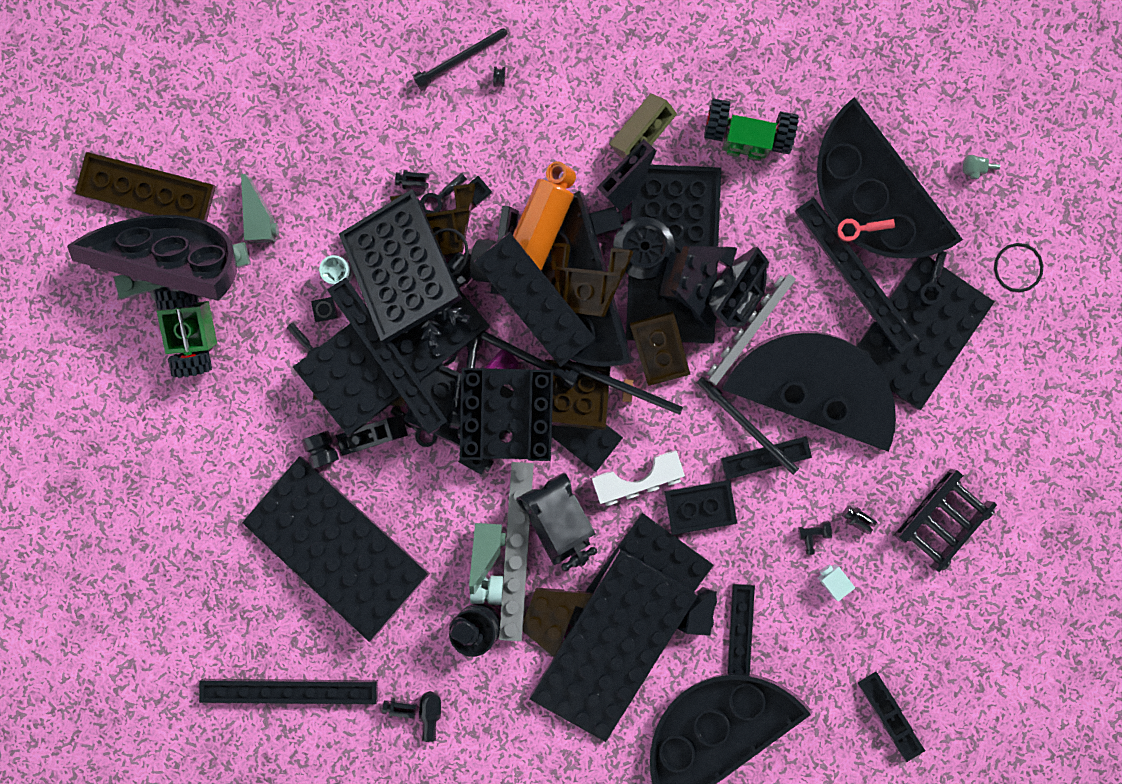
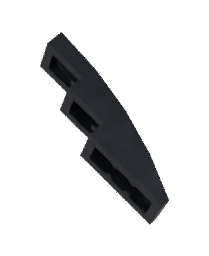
(891, 716)

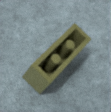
(645, 123)

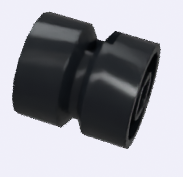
(320, 449)

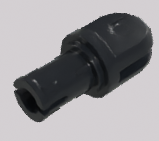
(429, 713)

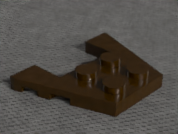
(454, 219)
(588, 290)
(550, 616)

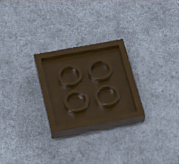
(583, 404)

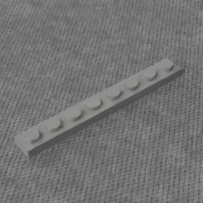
(515, 555)

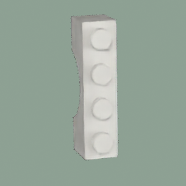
(665, 469)

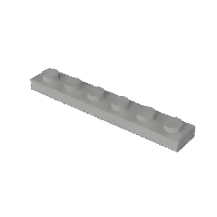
(755, 321)

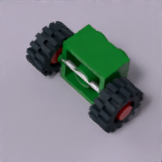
(750, 135)
(186, 330)

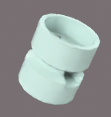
(335, 269)
(489, 590)

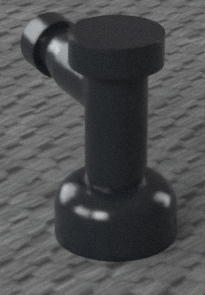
(807, 535)

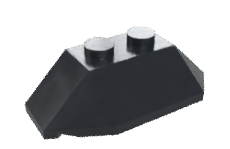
(739, 289)

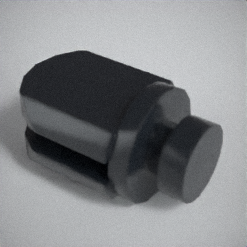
(403, 179)
(853, 516)
(465, 632)
(389, 707)

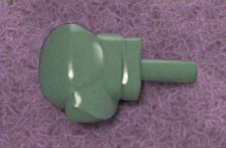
(977, 165)

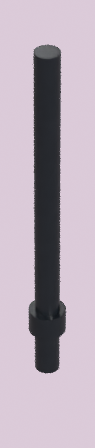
(629, 389)
(716, 395)

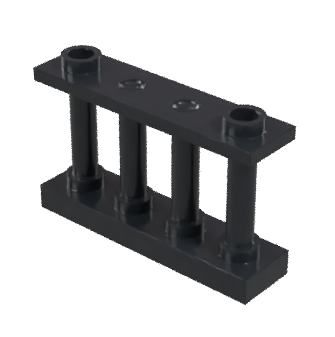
(923, 515)

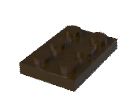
(660, 348)

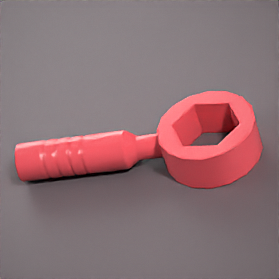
(873, 226)

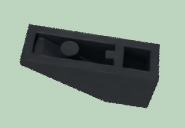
(626, 179)
(372, 435)

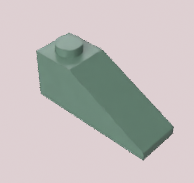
(257, 219)
(486, 550)

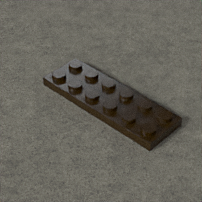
(143, 188)

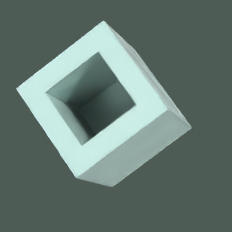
(835, 581)

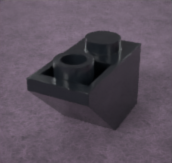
(700, 615)

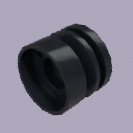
(490, 629)

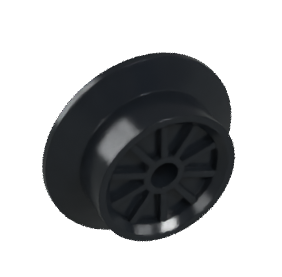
(658, 238)

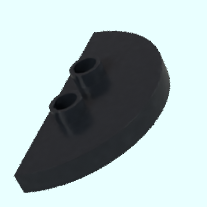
(869, 183)
(163, 250)
(610, 342)
(819, 382)
(721, 727)

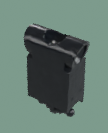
(559, 522)

